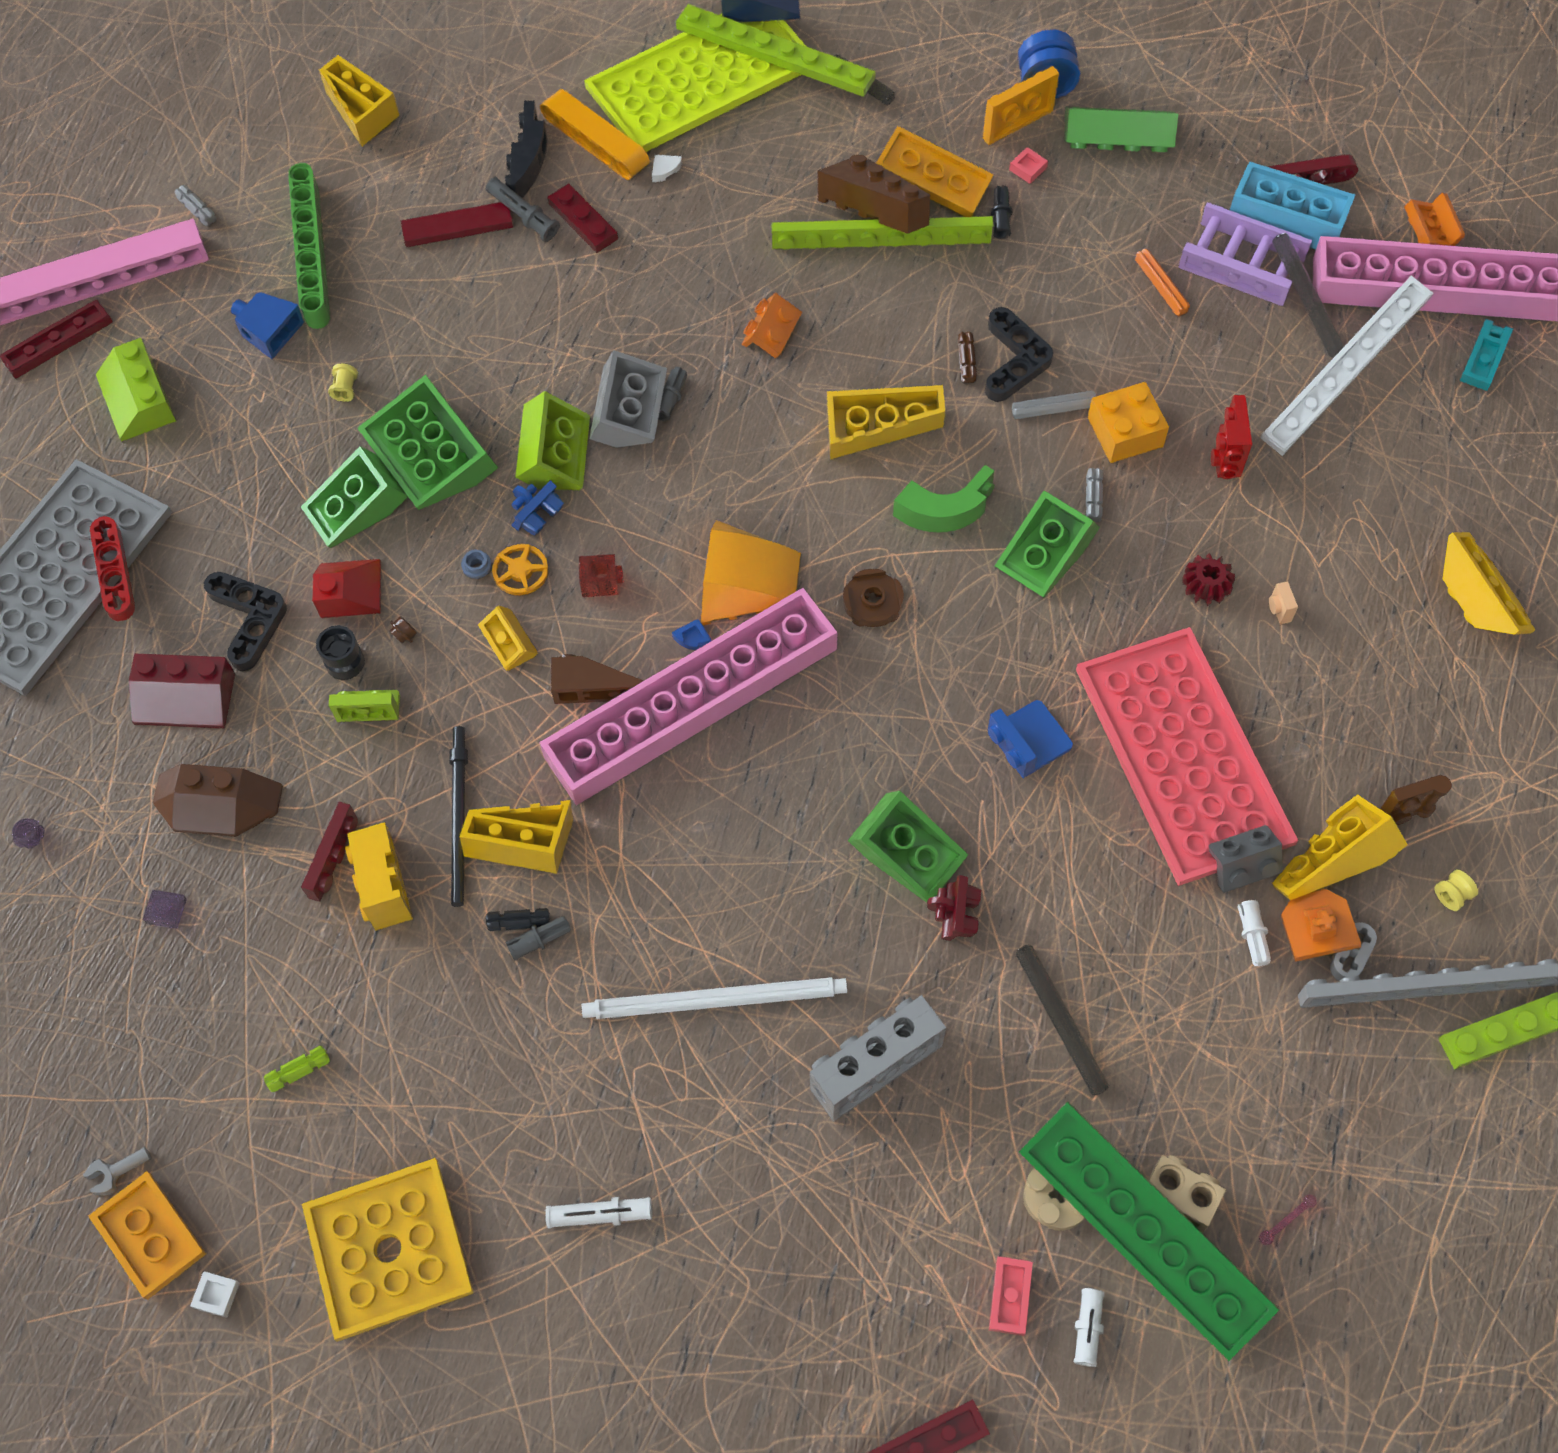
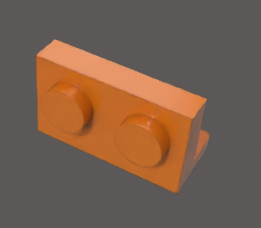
(1435, 221)
(772, 325)

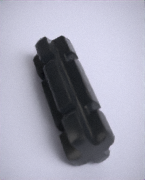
(517, 919)

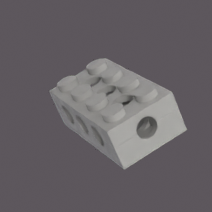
(897, 1041)

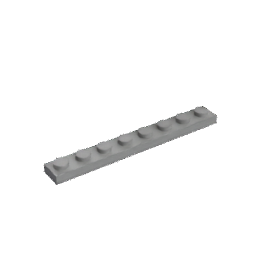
(1419, 984)

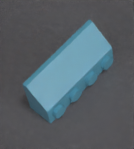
(1291, 203)

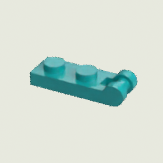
(1486, 355)

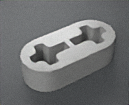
(1360, 955)

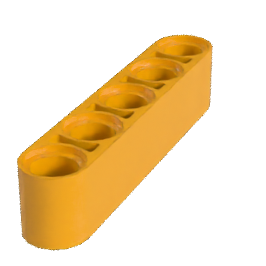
(594, 134)

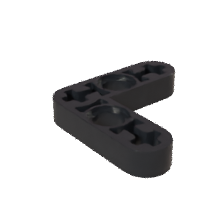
(1024, 352)
(256, 613)

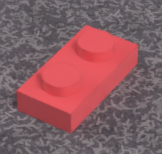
(1010, 1296)

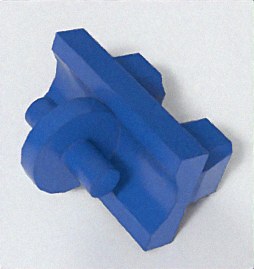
(527, 517)

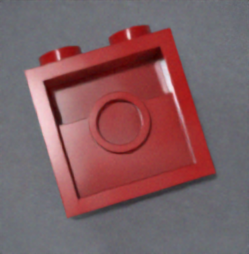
(1233, 440)

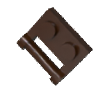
(1416, 799)

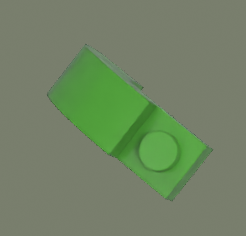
(944, 512)

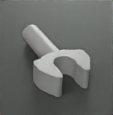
(113, 1171)

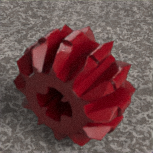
(1208, 579)

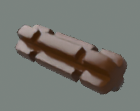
(967, 357)

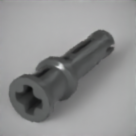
(531, 215)

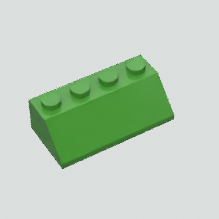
(1120, 127)

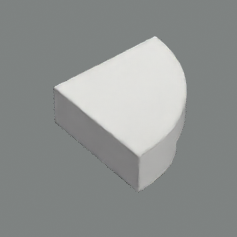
(665, 166)

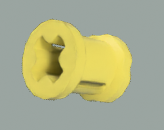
(343, 381)

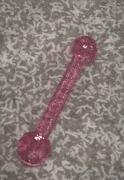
(1267, 1237)

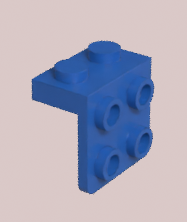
(1029, 737)

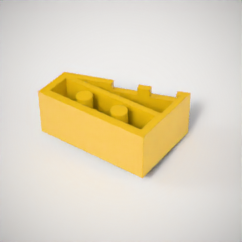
(520, 836)

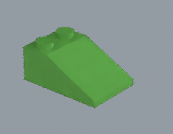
(353, 498)
(1047, 544)
(908, 845)

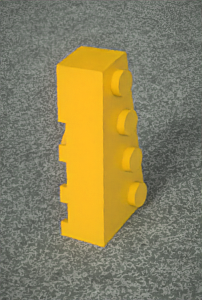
(881, 416)

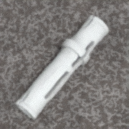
(557, 1215)

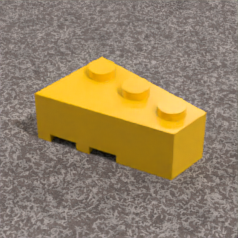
(358, 98)
(378, 877)

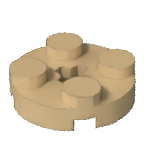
(1047, 1210)

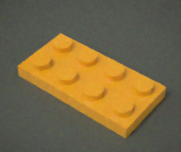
(936, 171)

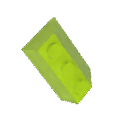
(133, 391)
(552, 443)

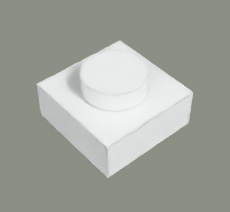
(215, 1294)

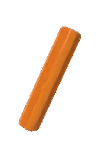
(1162, 282)

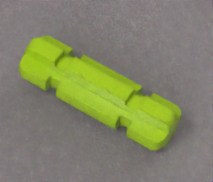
(296, 1068)

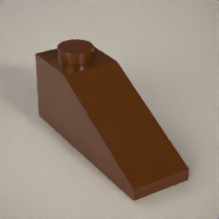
(585, 681)

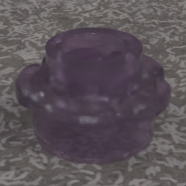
(22, 828)

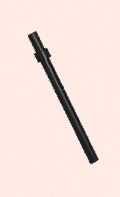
(458, 759)

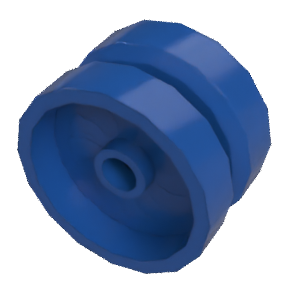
(1047, 50)

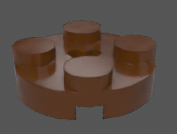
(873, 614)

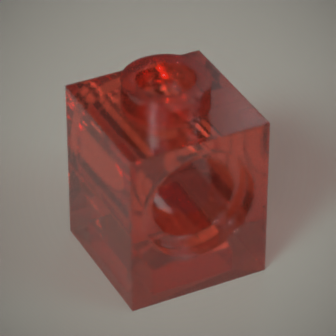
(595, 565)

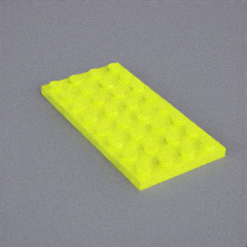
(684, 85)

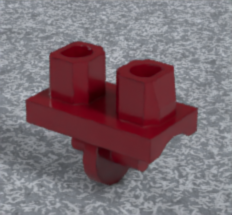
(951, 907)

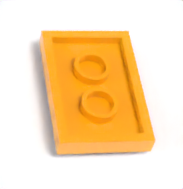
(1020, 105)
(147, 1235)

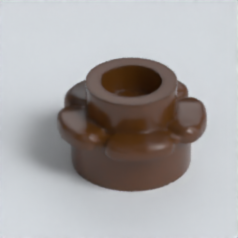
(402, 630)

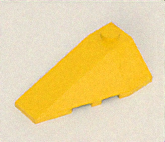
(1354, 842)

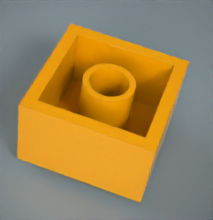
(1128, 422)

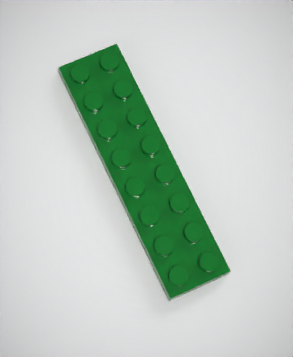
(1149, 1231)

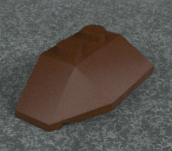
(215, 799)

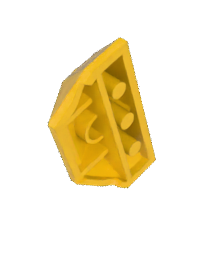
(1481, 588)

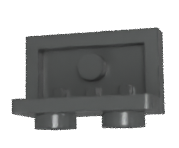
(1247, 858)

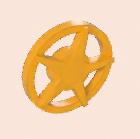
(520, 569)

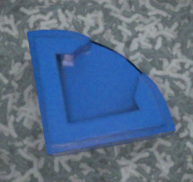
(692, 635)

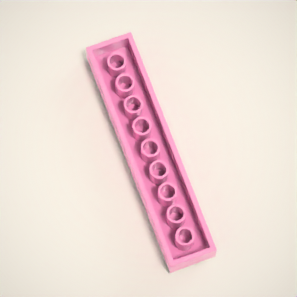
(1460, 277)
(689, 696)

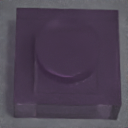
(164, 909)

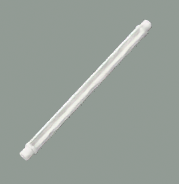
(714, 998)

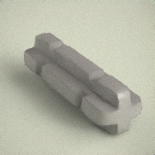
(195, 205)
(1094, 494)

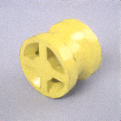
(1456, 890)

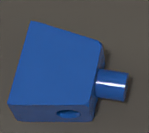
(267, 322)

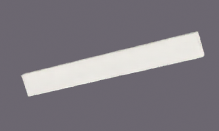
(1346, 365)

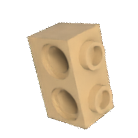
(1186, 1184)

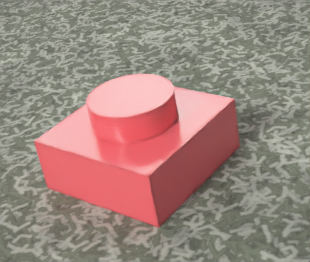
(1028, 165)

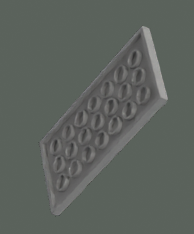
(51, 569)

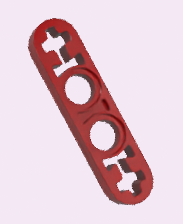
(108, 569)

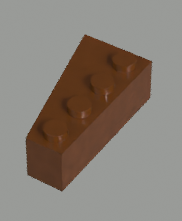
(874, 193)

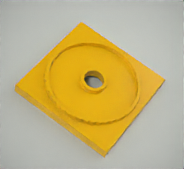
(345, 1240)

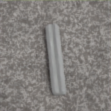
(1052, 404)

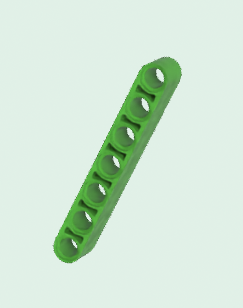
(309, 246)

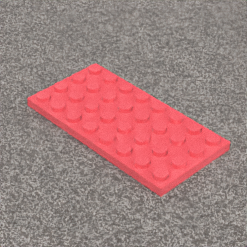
(1181, 750)

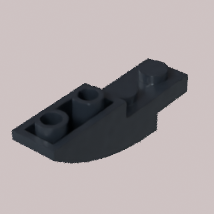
(528, 153)

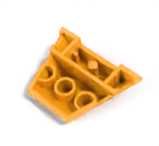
(745, 573)

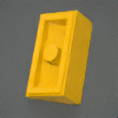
(507, 638)

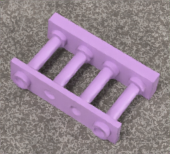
(1231, 272)

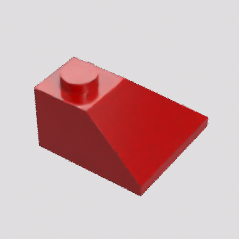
(347, 588)

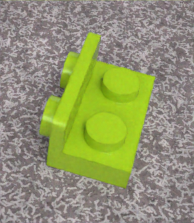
(365, 705)

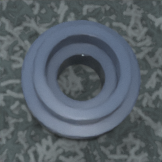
(476, 557)

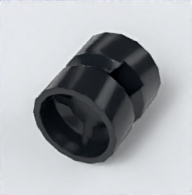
(340, 652)

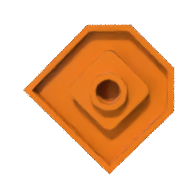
(1319, 925)

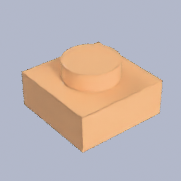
(1283, 603)

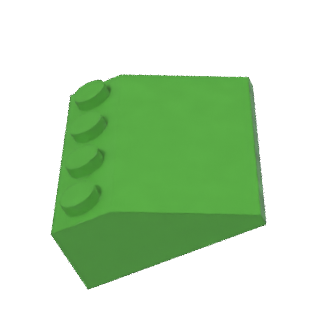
(426, 445)

